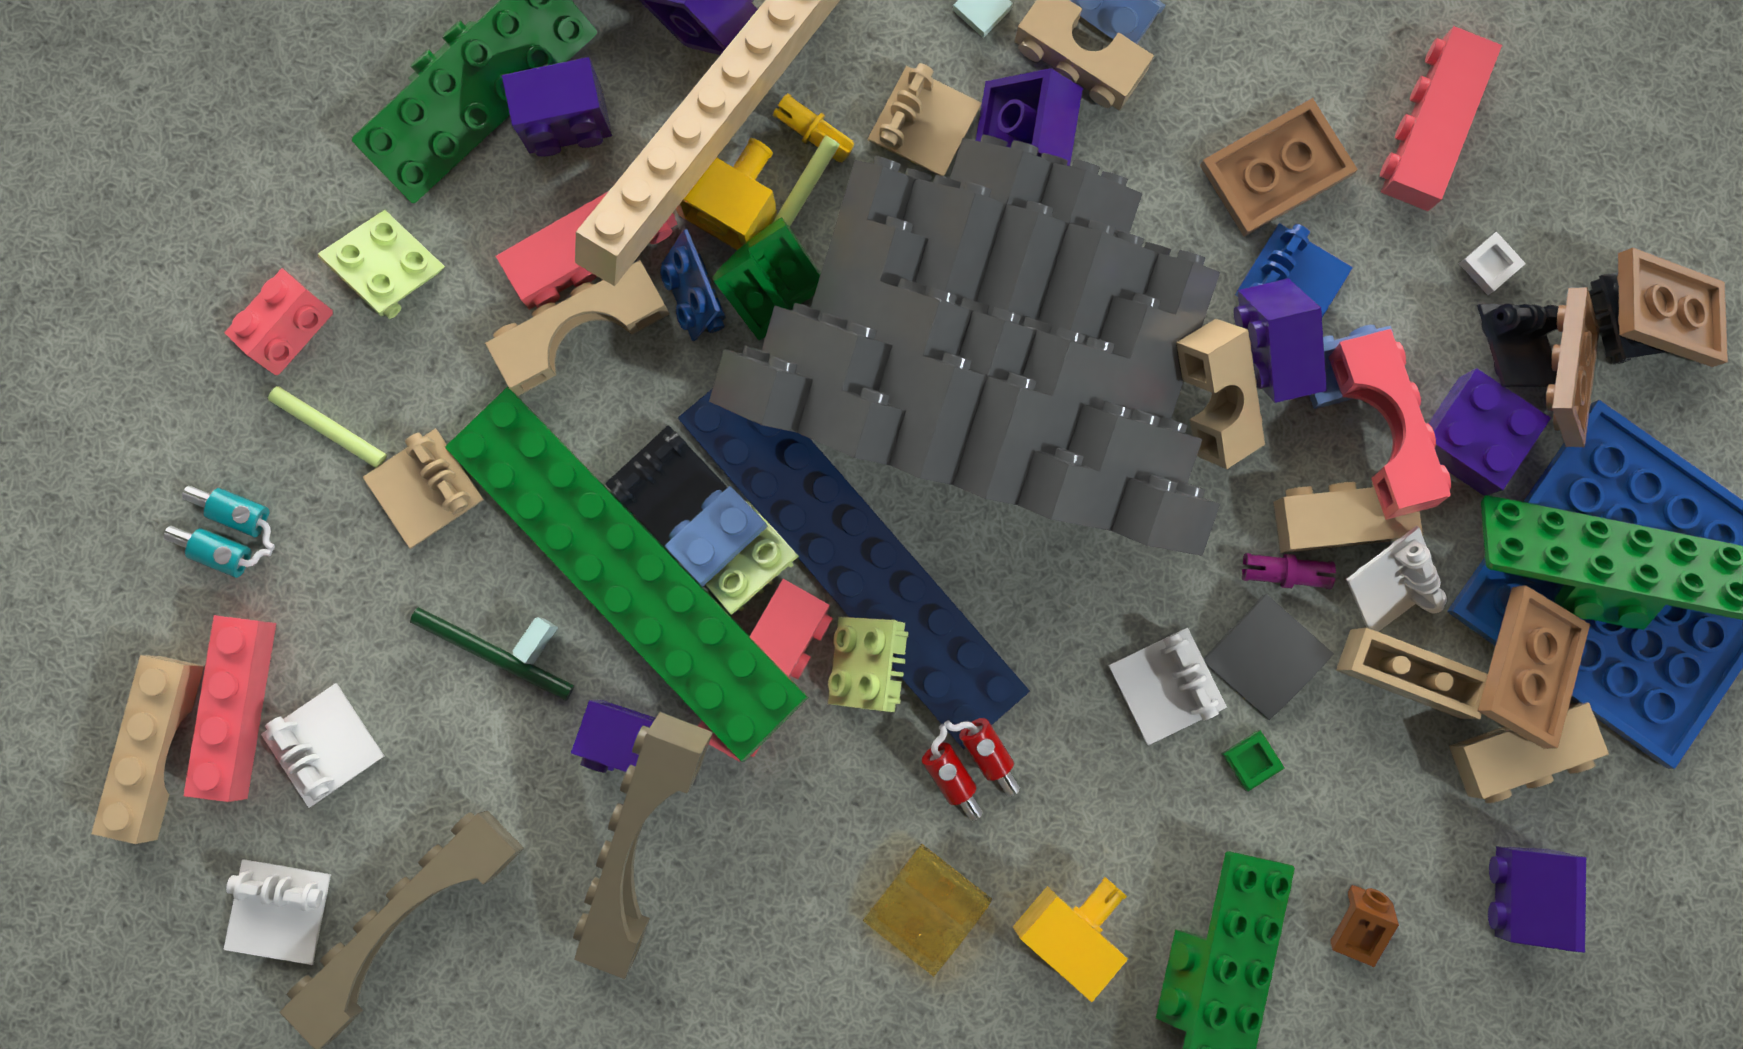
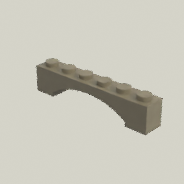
(667, 763)
(328, 1002)

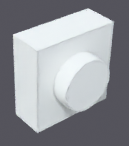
(1492, 263)

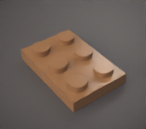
(1278, 167)
(1672, 307)
(1575, 367)
(1534, 667)

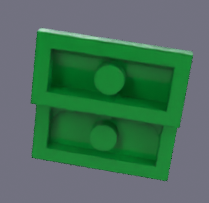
(767, 274)

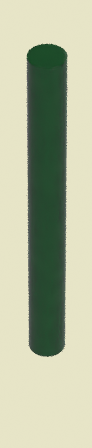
(491, 653)

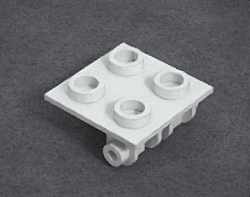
(1397, 581)
(1167, 686)
(322, 745)
(276, 911)

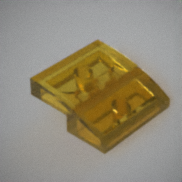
(927, 910)

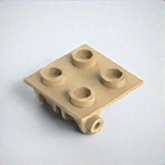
(924, 120)
(422, 487)

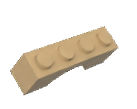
(529, 350)
(135, 785)

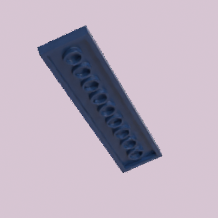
(859, 562)

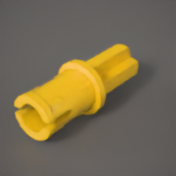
(811, 126)

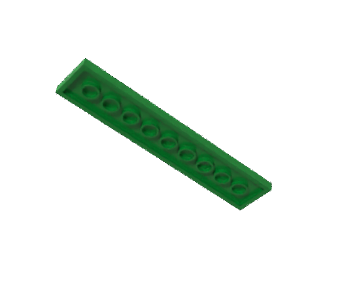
(627, 574)

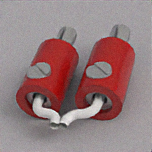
(950, 772)

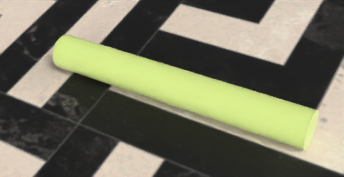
(808, 180)
(327, 427)

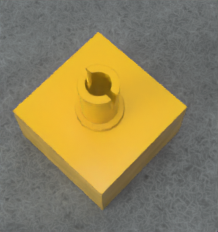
(729, 198)
(1073, 938)

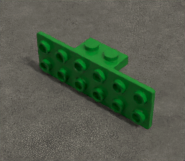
(461, 91)
(1611, 566)
(1222, 982)

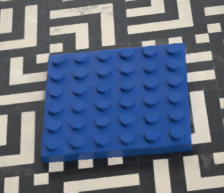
(1653, 681)

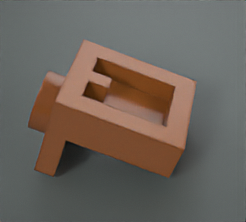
(1365, 926)

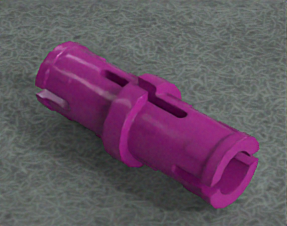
(1288, 571)

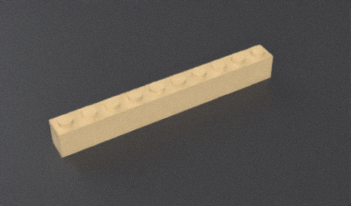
(695, 135)

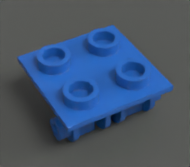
(1305, 264)
(687, 278)

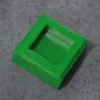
(1253, 760)

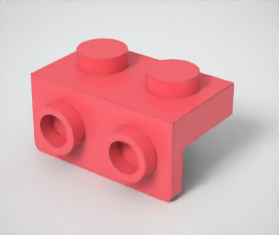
(278, 322)

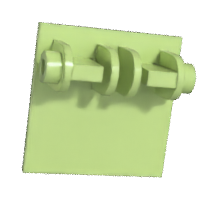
(381, 263)
(752, 568)
(865, 663)

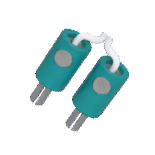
(219, 551)

